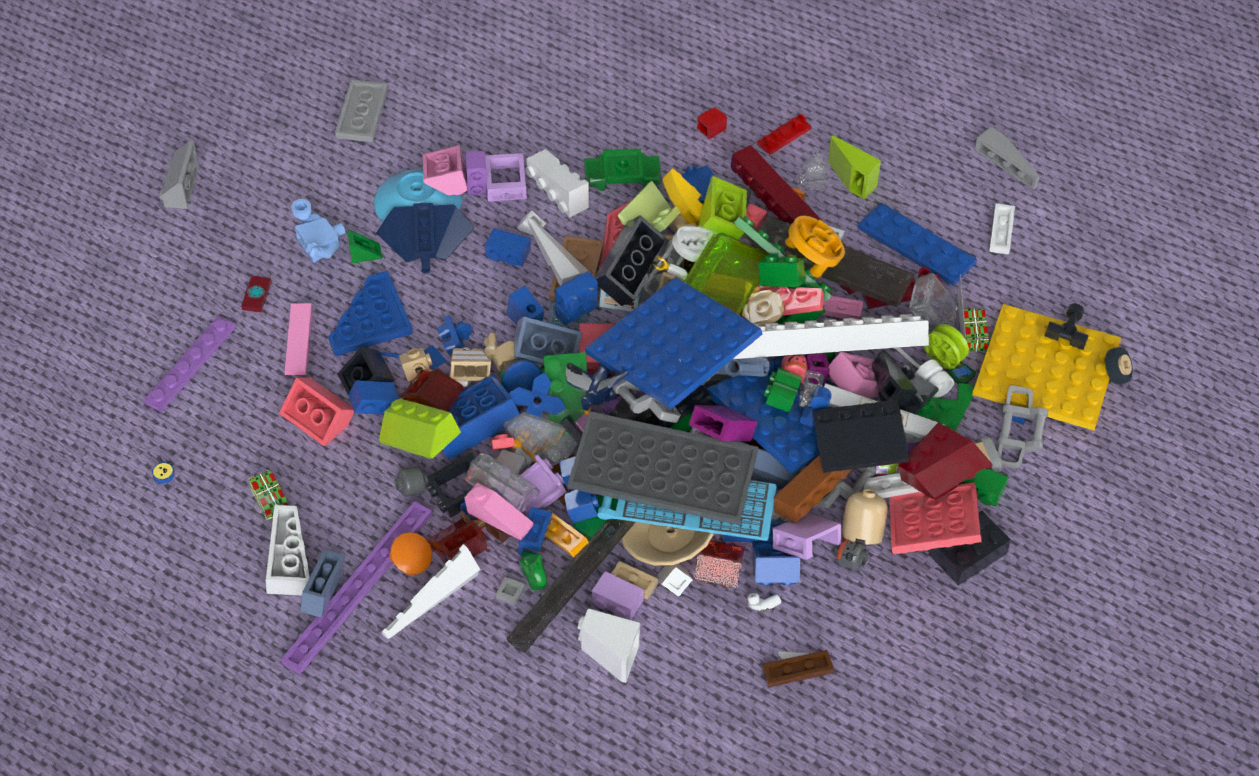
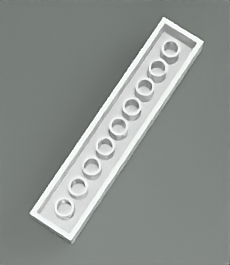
(838, 336)

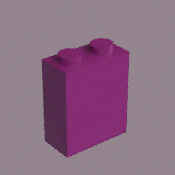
(722, 423)

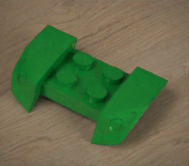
(622, 167)

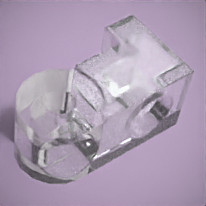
(808, 388)

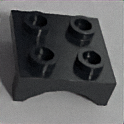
(922, 397)

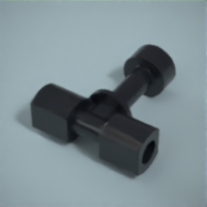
(1068, 330)

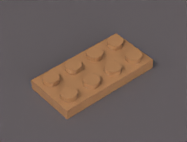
(585, 251)

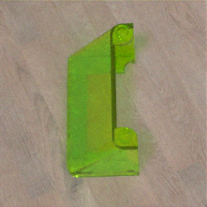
(727, 271)

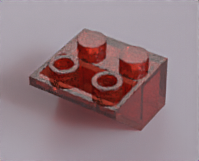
(433, 389)
(464, 531)

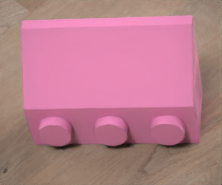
(445, 170)

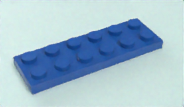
(917, 243)

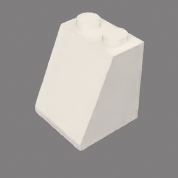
(610, 641)

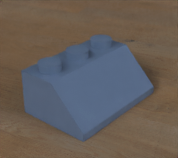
(539, 339)

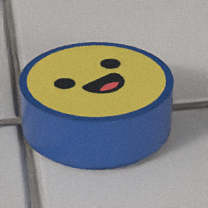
(163, 472)

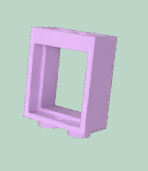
(515, 190)

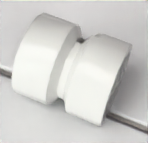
(932, 372)

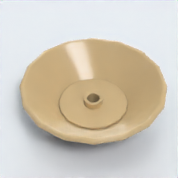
(659, 547)

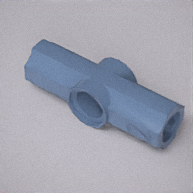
(747, 366)

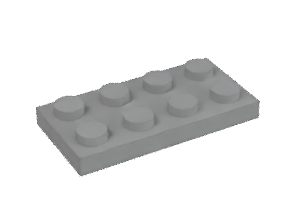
(361, 110)

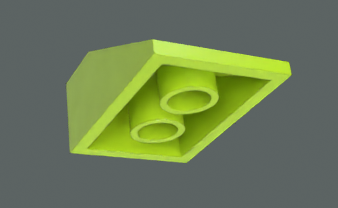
(722, 207)

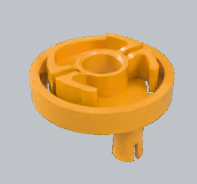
(816, 242)

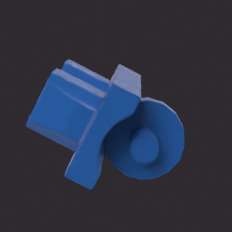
(456, 332)

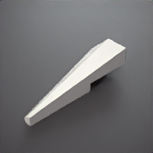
(561, 261)
(447, 581)

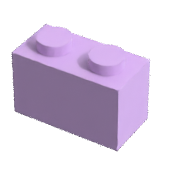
(617, 596)

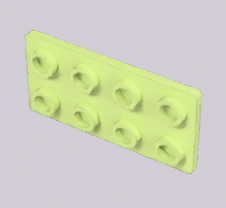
(651, 206)

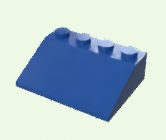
(479, 414)

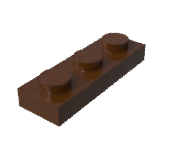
(797, 668)

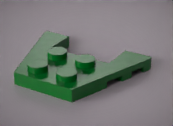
(949, 411)

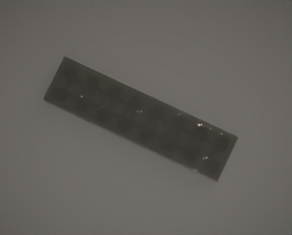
(853, 271)

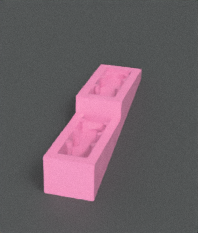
(298, 339)

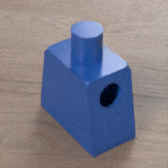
(524, 304)

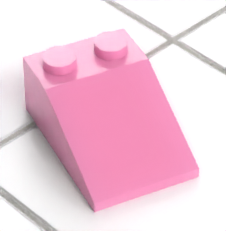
(854, 374)

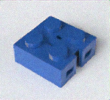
(576, 298)

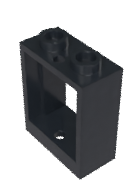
(444, 475)

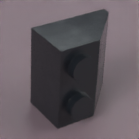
(365, 365)

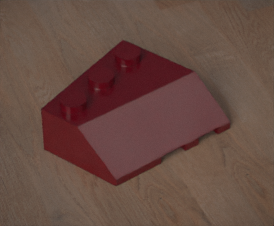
(942, 462)

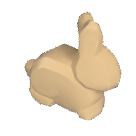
(500, 355)

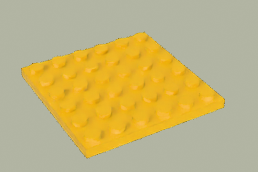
(1061, 376)

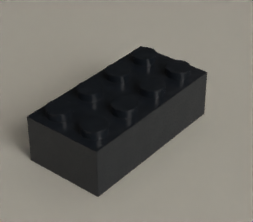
(630, 260)

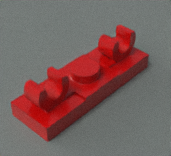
(784, 134)

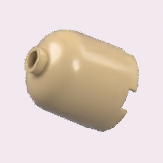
(864, 517)

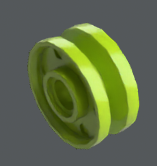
(947, 346)

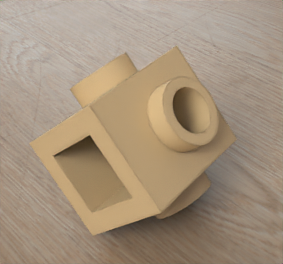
(414, 362)

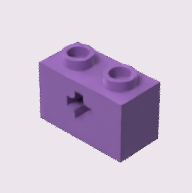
(476, 172)

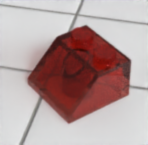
(720, 564)

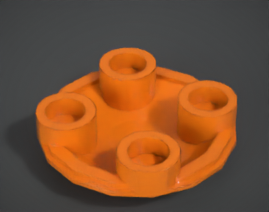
(411, 553)

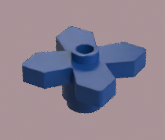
(540, 389)

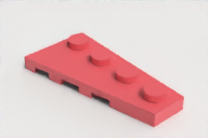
(796, 300)

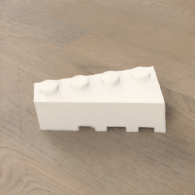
(287, 559)

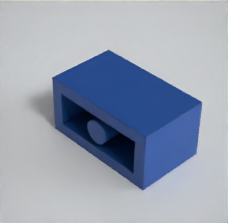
(508, 247)
(372, 396)

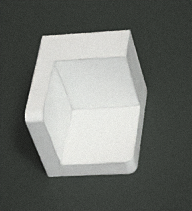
(675, 578)

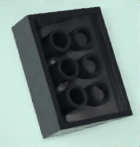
(860, 436)

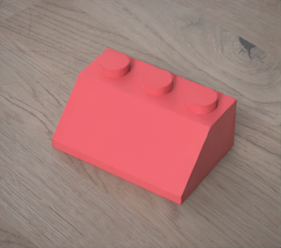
(316, 410)

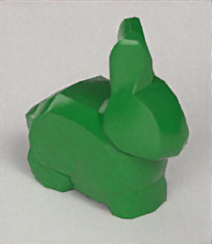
(533, 568)

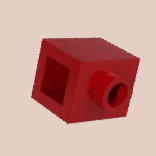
(712, 122)

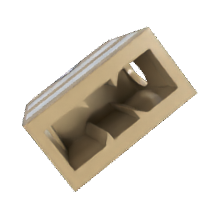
(469, 364)

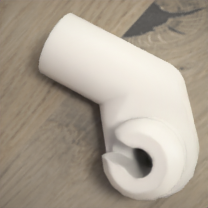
(763, 605)

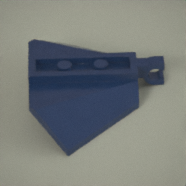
(424, 232)

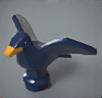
(597, 386)

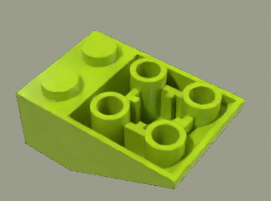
(854, 167)

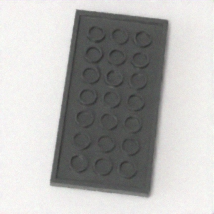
(663, 468)

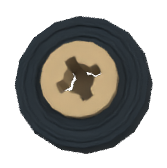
(1119, 365)

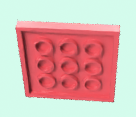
(928, 524)

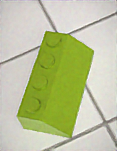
(417, 428)

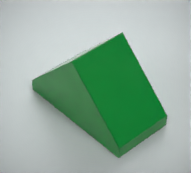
(363, 248)

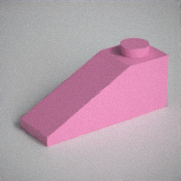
(496, 511)

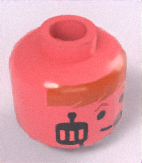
(795, 364)

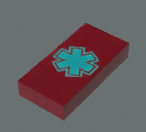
(256, 294)

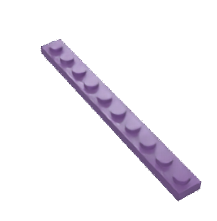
(352, 591)

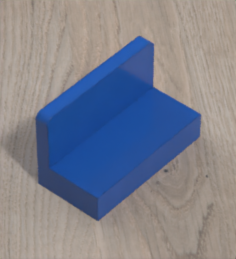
(534, 538)

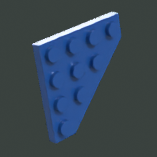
(372, 318)

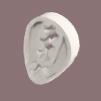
(690, 235)

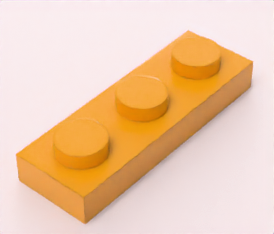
(565, 536)

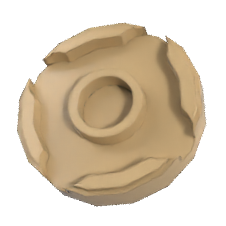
(764, 308)

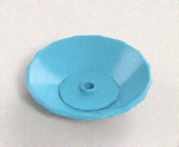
(409, 189)

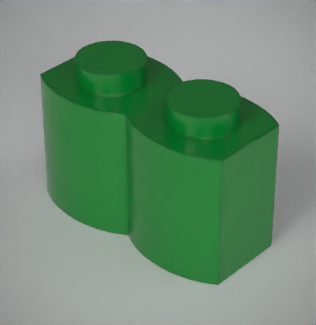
(782, 389)

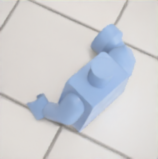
(315, 233)

